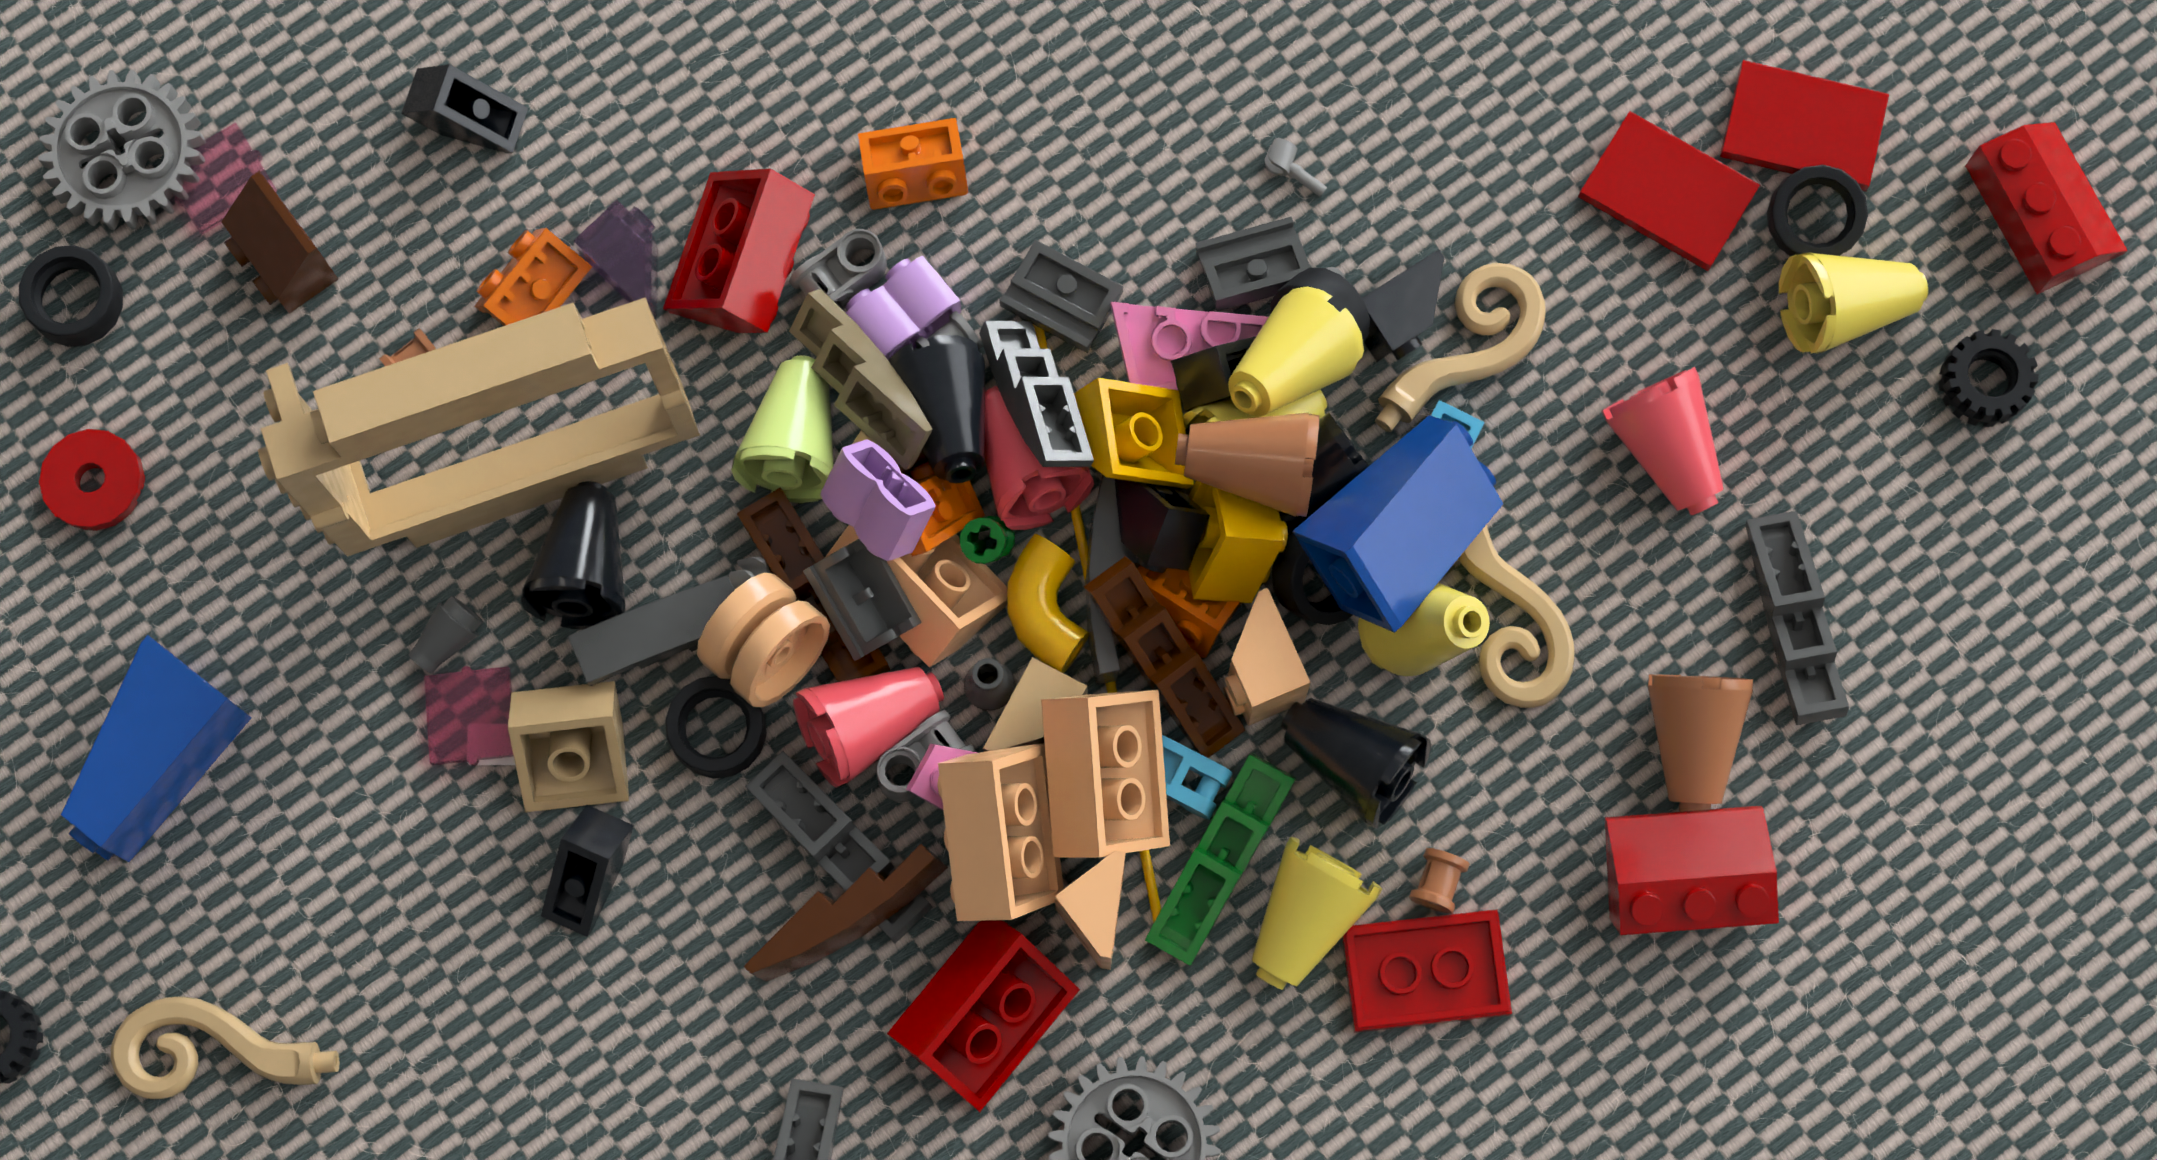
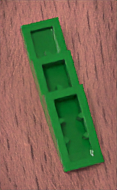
(1220, 859)

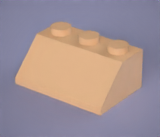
(947, 594)
(1105, 773)
(999, 833)

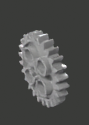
(108, 110)
(1162, 1104)

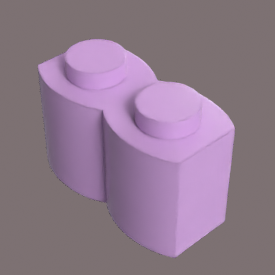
(905, 308)
(877, 500)

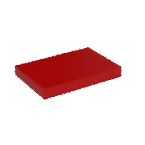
(1803, 121)
(1668, 191)
(1426, 971)

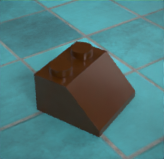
(276, 246)

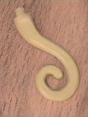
(1415, 386)
(1489, 568)
(278, 1062)

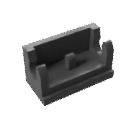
(861, 598)

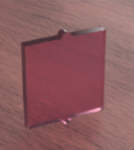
(222, 177)
(468, 715)

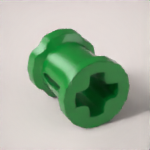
(975, 548)

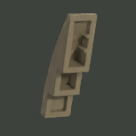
(867, 383)

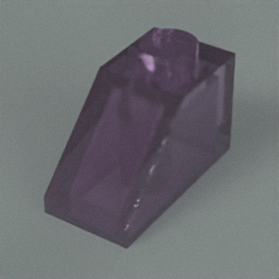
(623, 252)

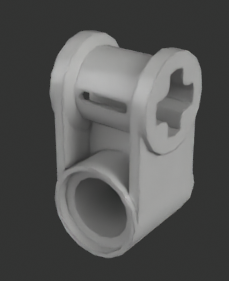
(835, 271)
(912, 750)

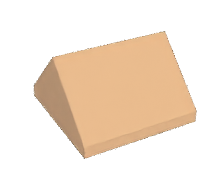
(1092, 907)

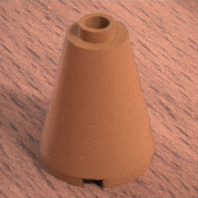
(1255, 458)
(1698, 733)

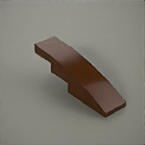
(789, 551)
(1164, 657)
(829, 925)

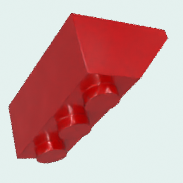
(2044, 204)
(740, 250)
(1690, 870)
(984, 1011)

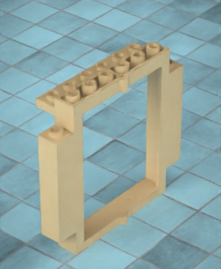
(320, 450)

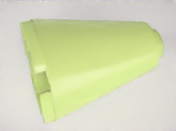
(789, 435)

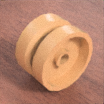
(763, 639)

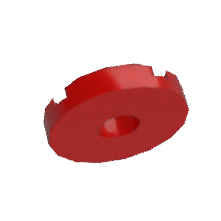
(71, 459)

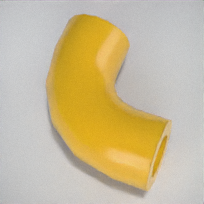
(1034, 604)

